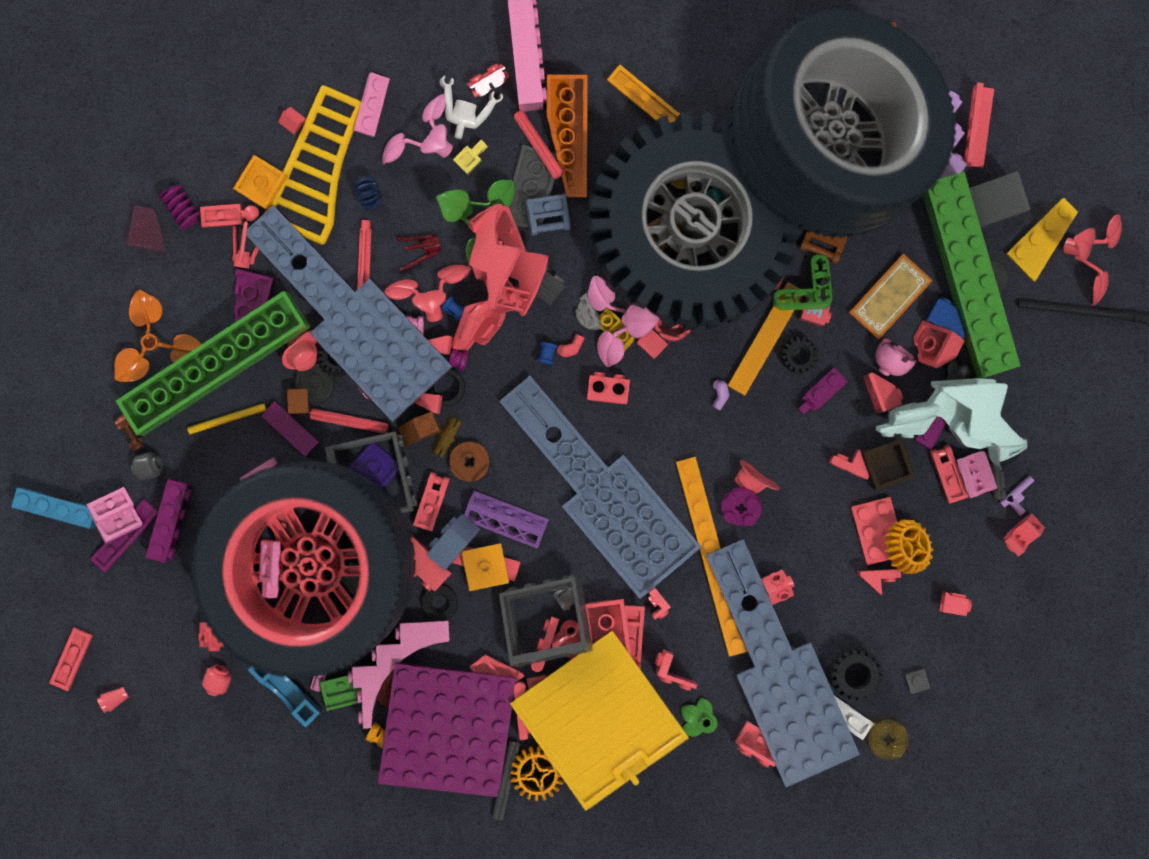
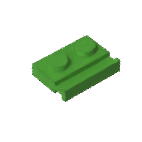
(339, 692)

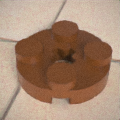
(469, 450)

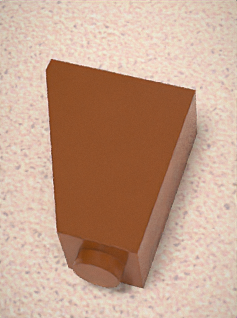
(420, 428)

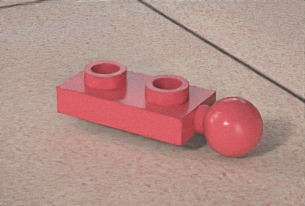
(227, 215)

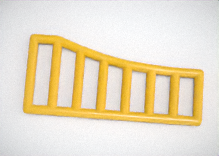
(337, 160)

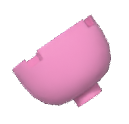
(893, 359)

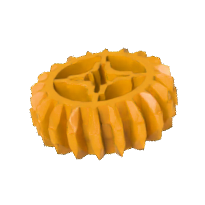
(903, 548)
(528, 775)

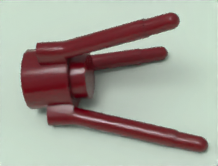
(430, 244)

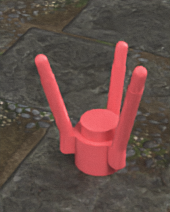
(242, 258)

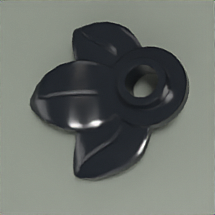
(956, 370)

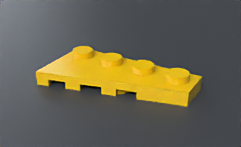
(1039, 243)

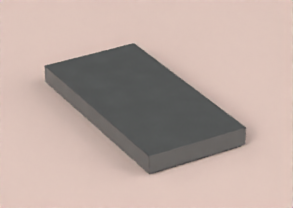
(530, 182)

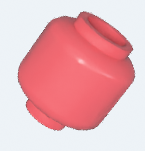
(216, 680)

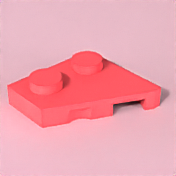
(492, 666)

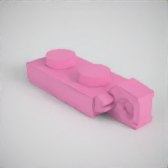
(269, 568)

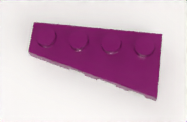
(251, 292)

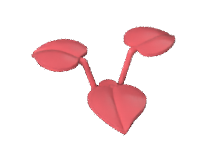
(1082, 246)
(429, 301)

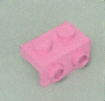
(976, 474)

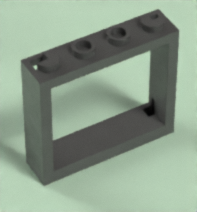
(398, 442)
(532, 589)

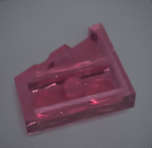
(145, 230)

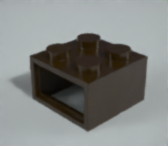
(887, 464)

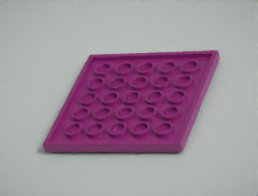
(446, 729)

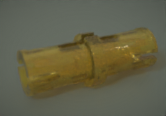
(447, 437)

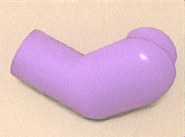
(722, 392)

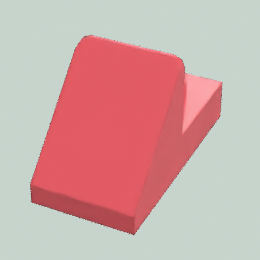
(854, 467)
(874, 577)

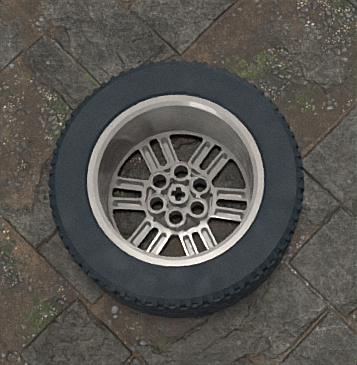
(806, 155)

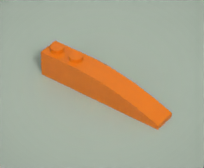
(569, 128)

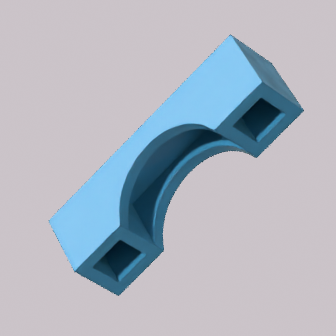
(53, 507)
(297, 701)

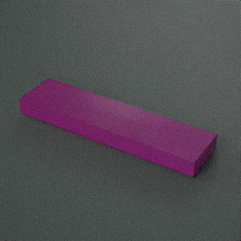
(111, 551)

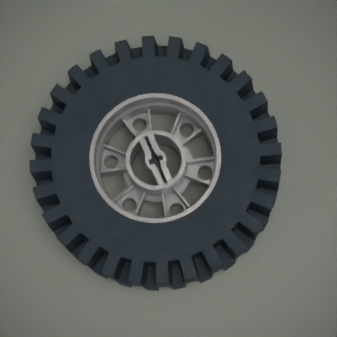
(635, 264)

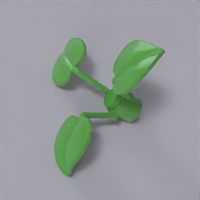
(456, 204)

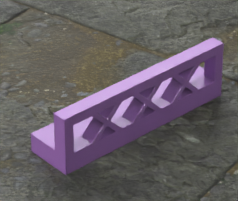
(507, 516)

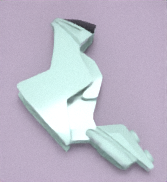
(972, 413)

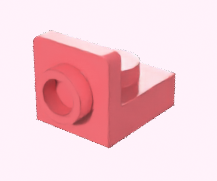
(657, 599)

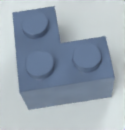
(454, 540)

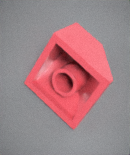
(882, 393)

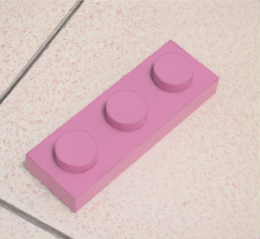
(371, 104)

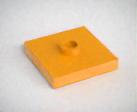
(260, 182)
(485, 567)

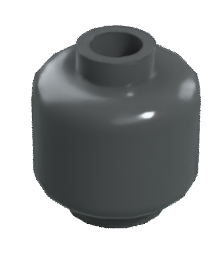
(147, 466)

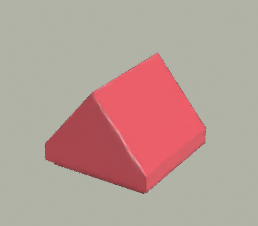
(291, 120)

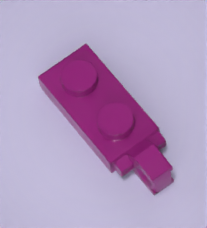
(822, 391)

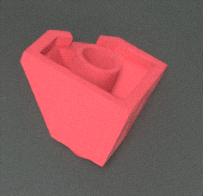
(936, 344)

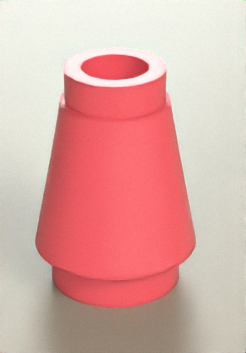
(110, 700)

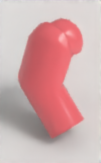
(571, 349)

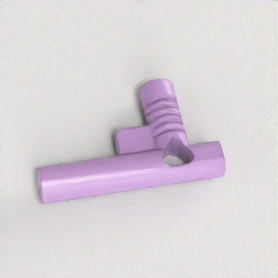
(1016, 496)

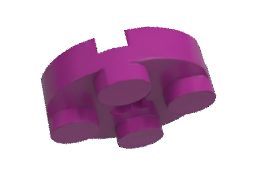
(737, 516)

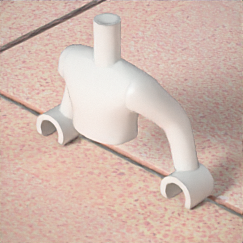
(464, 112)

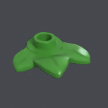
(696, 716)

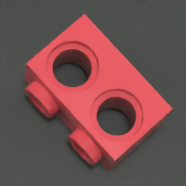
(607, 394)

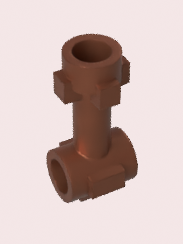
(136, 443)

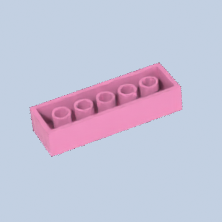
(527, 55)

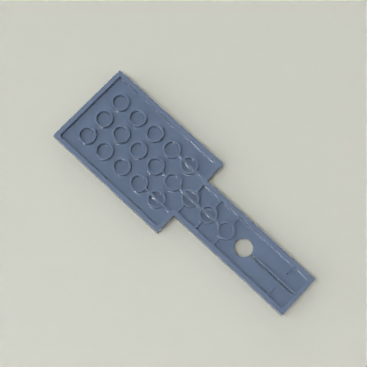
(359, 327)
(611, 502)
(785, 685)

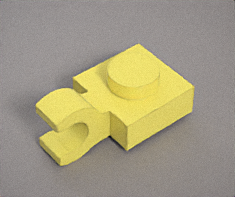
(468, 158)

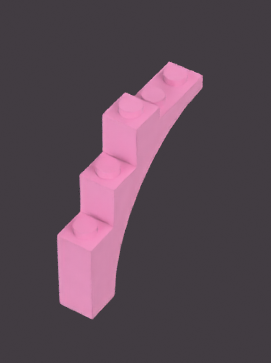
(370, 677)

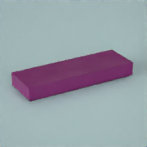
(290, 429)

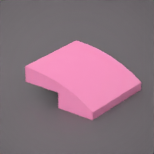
(114, 515)

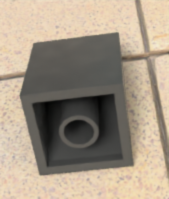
(999, 199)

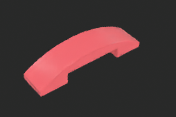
(635, 625)

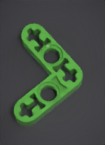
(813, 295)

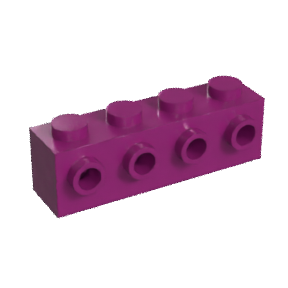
(168, 521)

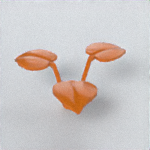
(146, 310)

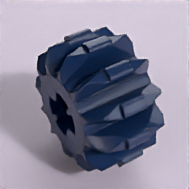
(368, 192)

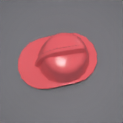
(302, 353)
(752, 479)

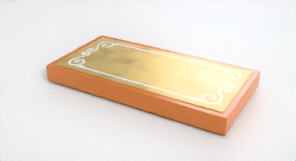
(890, 296)

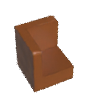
(298, 401)

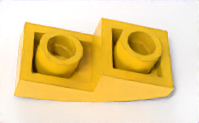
(612, 324)

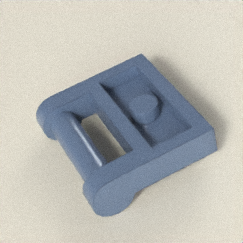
(544, 208)

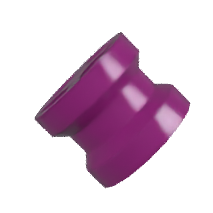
(458, 359)

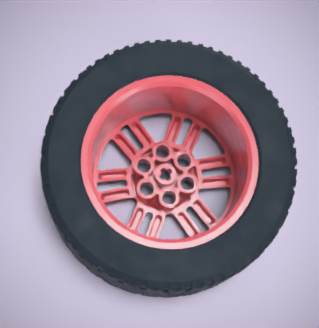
(228, 583)

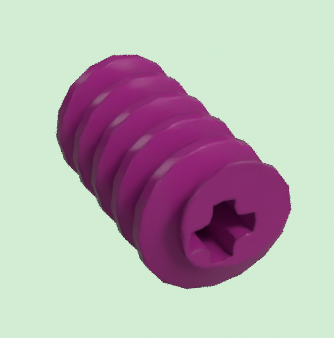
(179, 207)

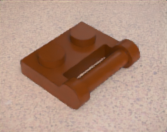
(837, 242)

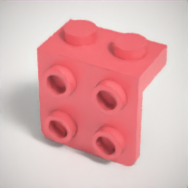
(663, 663)
(752, 743)

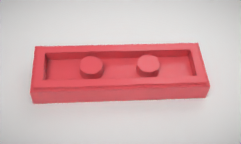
(71, 659)

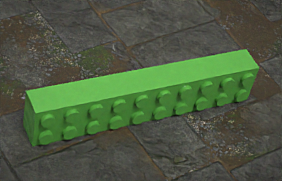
(970, 276)
(213, 363)

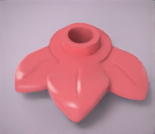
(563, 638)

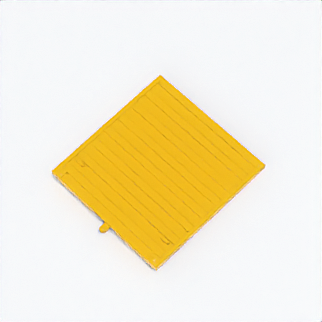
(599, 721)

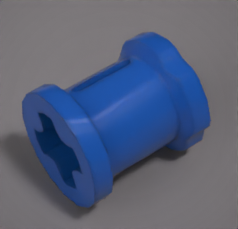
(453, 308)
(546, 353)

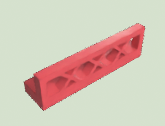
(978, 126)

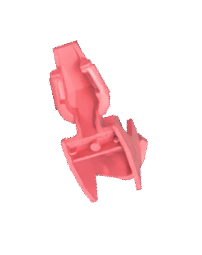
(494, 265)

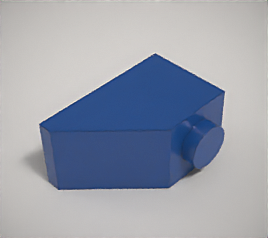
(945, 316)

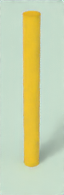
(226, 418)

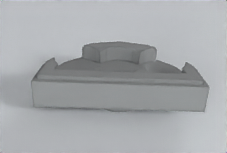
(587, 314)

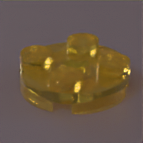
(897, 732)

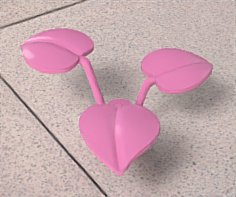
(434, 142)
(636, 321)

